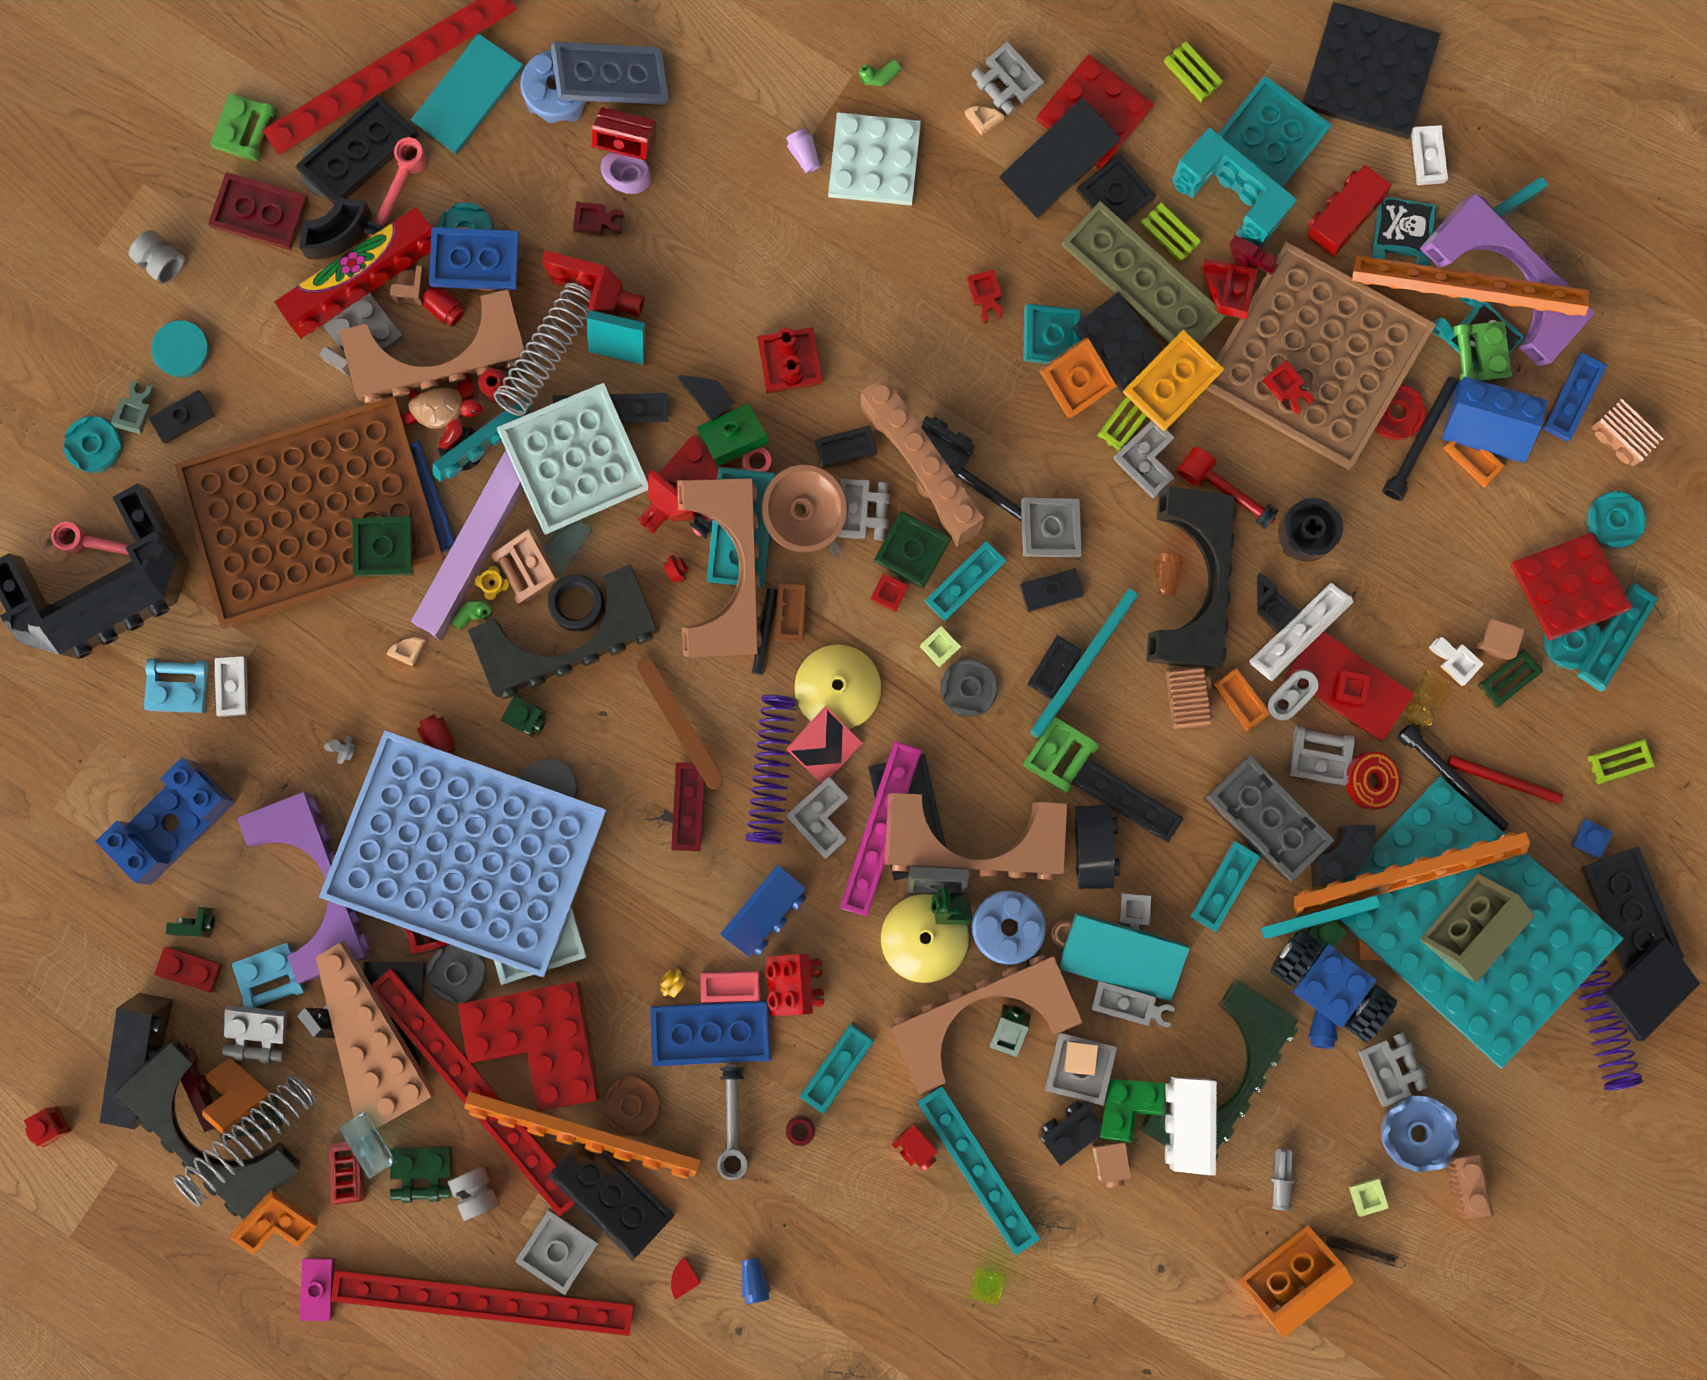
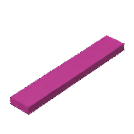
(871, 853)

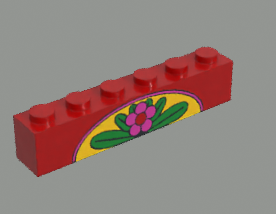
(356, 273)

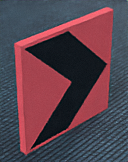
(824, 745)

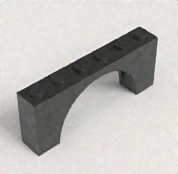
(1208, 522)
(624, 623)
(152, 1098)

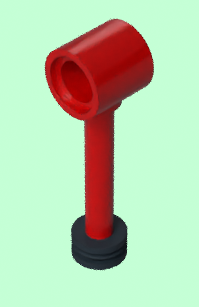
(1198, 468)

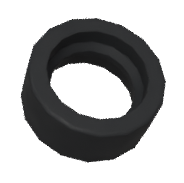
(575, 581)

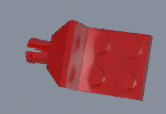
(606, 289)
(689, 463)

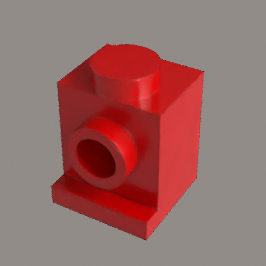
(42, 1126)
(915, 1148)

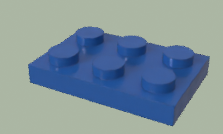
(474, 258)

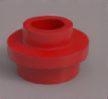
(676, 569)

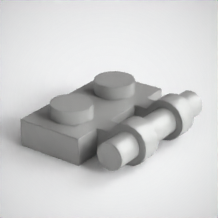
(1013, 72)
(857, 500)
(254, 1025)
(1385, 1073)

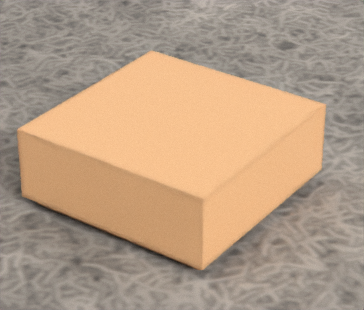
(1081, 1058)

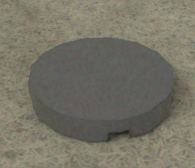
(969, 688)
(551, 775)
(456, 974)

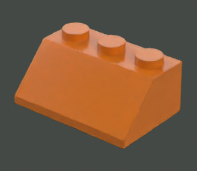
(1296, 1281)

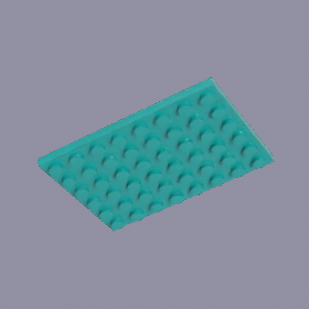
(1532, 973)

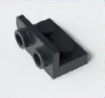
(952, 447)
(1071, 1132)

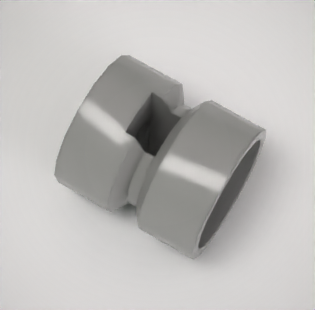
(158, 259)
(473, 1193)

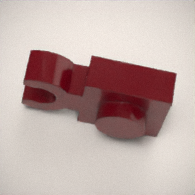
(591, 219)
(1248, 253)

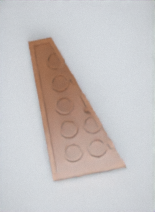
(372, 1053)

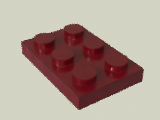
(258, 211)

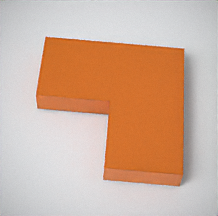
(239, 1095)
(273, 1216)

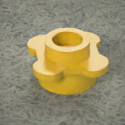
(491, 574)
(672, 982)

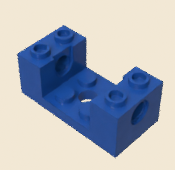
(144, 844)

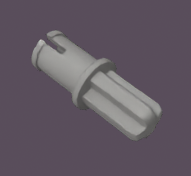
(1283, 1179)

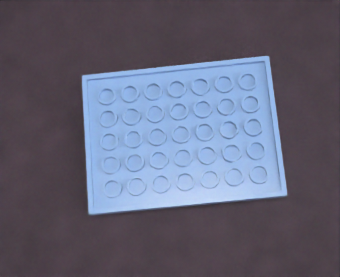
(463, 854)

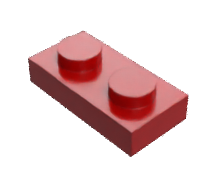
(188, 969)

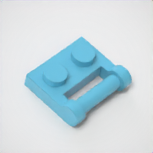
(176, 695)
(263, 969)

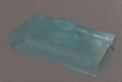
(565, 544)
(367, 1144)

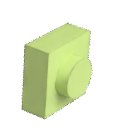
(940, 646)
(1368, 1197)

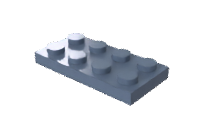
(609, 73)

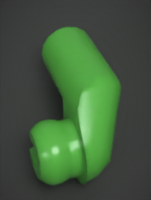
(878, 77)
(470, 611)

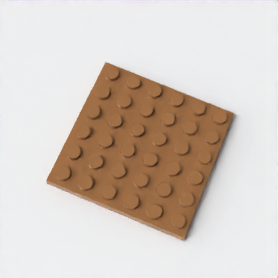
(1339, 339)

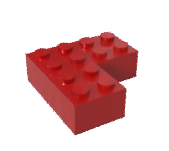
(547, 1026)

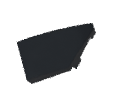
(707, 394)
(1272, 606)

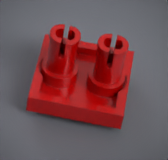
(789, 360)
(791, 984)

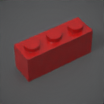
(1348, 210)

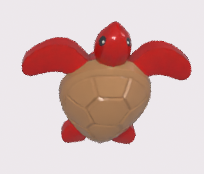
(443, 408)

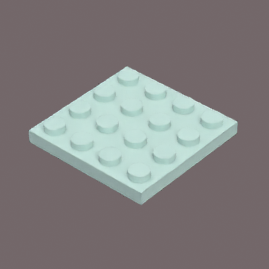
(573, 458)

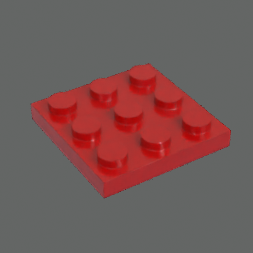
(1107, 94)
(1570, 586)

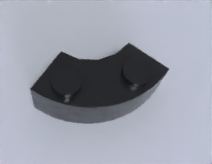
(336, 230)
(1095, 847)
(1345, 855)

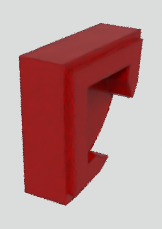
(683, 1278)

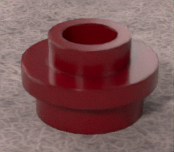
(800, 1140)

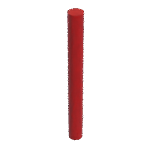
(1504, 779)

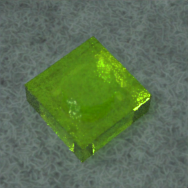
(987, 1286)

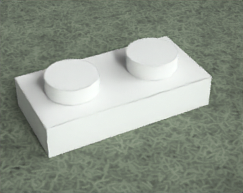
(1429, 155)
(231, 686)

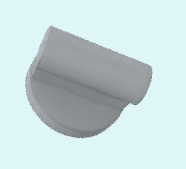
(344, 750)

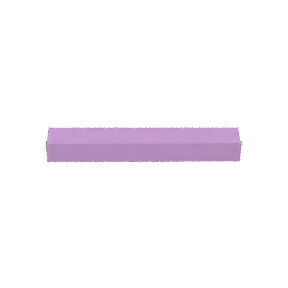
(469, 550)

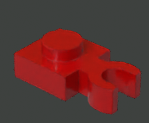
(985, 291)
(1286, 383)

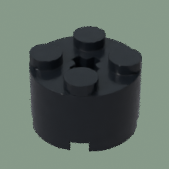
(1321, 518)

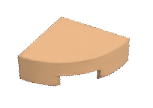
(984, 118)
(407, 650)

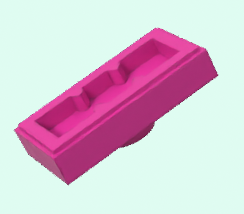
(316, 1289)

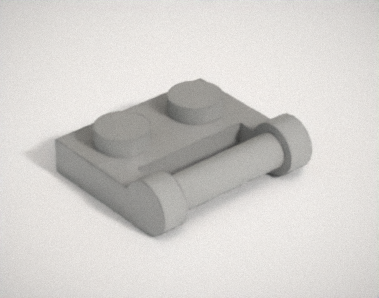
(1319, 765)

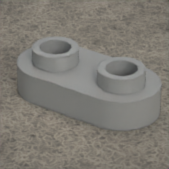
(1293, 693)

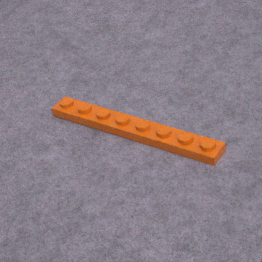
(1471, 285)
(1418, 872)
(568, 1132)

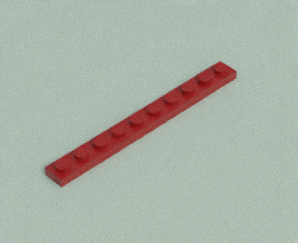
(385, 72)
(465, 1078)
(482, 1302)

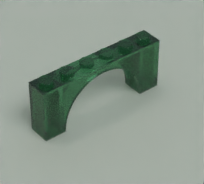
(1264, 1033)

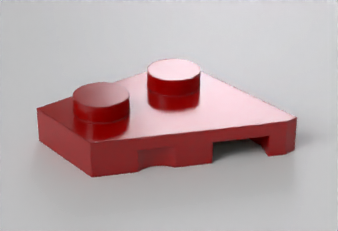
(1229, 286)

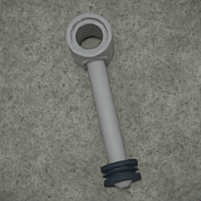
(731, 1075)

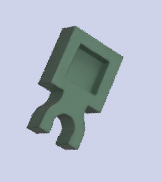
(133, 412)

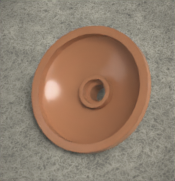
(822, 507)

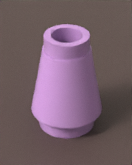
(804, 150)

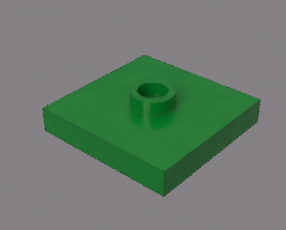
(733, 434)

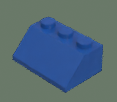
(1494, 419)
(764, 912)

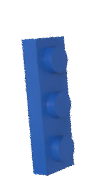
(1574, 397)

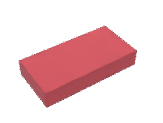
(730, 986)

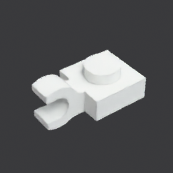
(1458, 662)

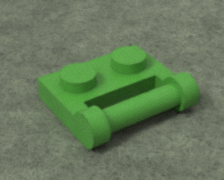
(236, 123)
(1490, 350)
(1052, 750)

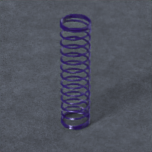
(777, 702)
(1621, 1083)

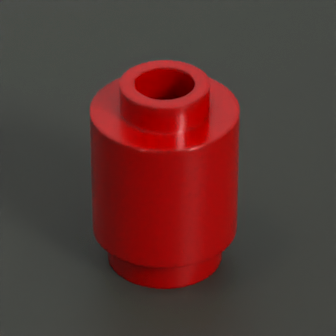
(443, 305)
(488, 379)
(436, 734)

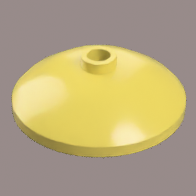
(859, 678)
(908, 954)

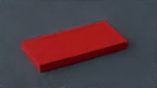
(1385, 696)

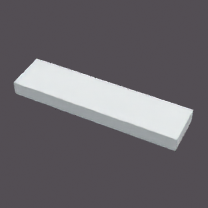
(1301, 631)

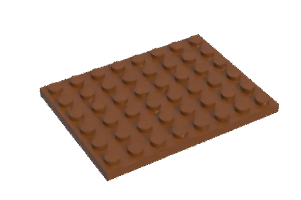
(282, 508)

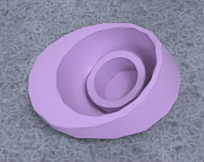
(626, 173)

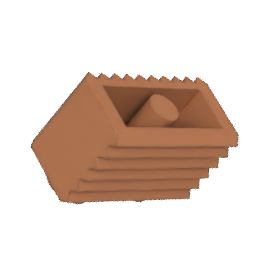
(1627, 433)
(1189, 698)
(1469, 1186)

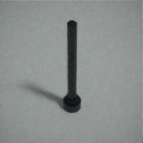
(1397, 486)
(1413, 738)

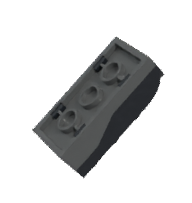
(1268, 819)

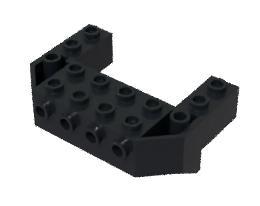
(109, 604)

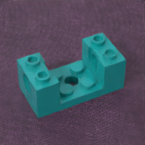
(1233, 170)

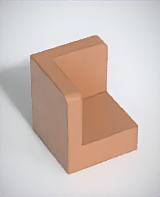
(410, 286)
(1501, 640)

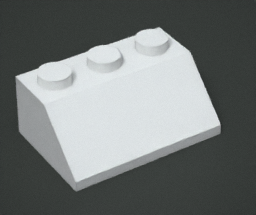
(1191, 1125)

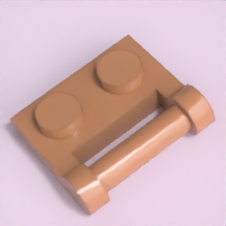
(531, 561)

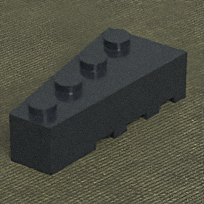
(136, 1037)

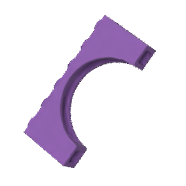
(1478, 227)
(298, 824)

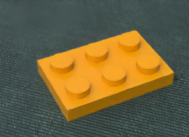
(1173, 380)

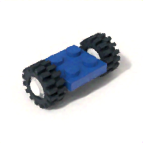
(1334, 986)

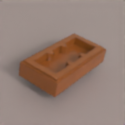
(791, 612)

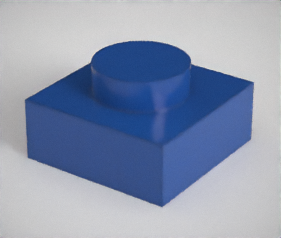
(1591, 839)

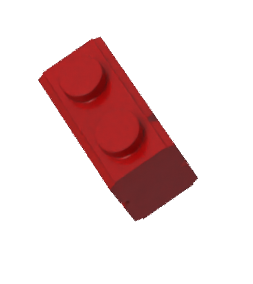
(623, 133)

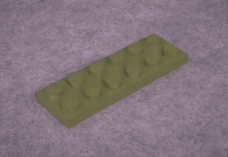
(1141, 276)

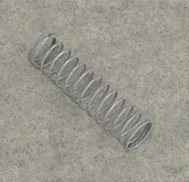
(571, 299)
(189, 1188)

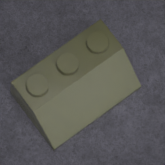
(1477, 927)

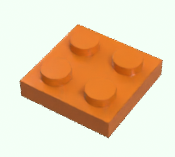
(1077, 377)

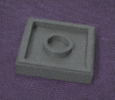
(930, 879)

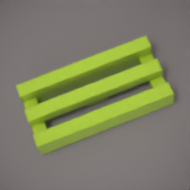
(1200, 64)
(1178, 225)
(1111, 439)
(1598, 769)

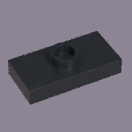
(181, 416)
(846, 447)
(1051, 590)
(1054, 667)

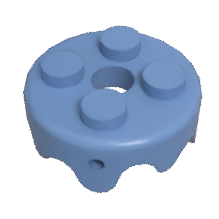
(540, 97)
(988, 921)
(1440, 1137)

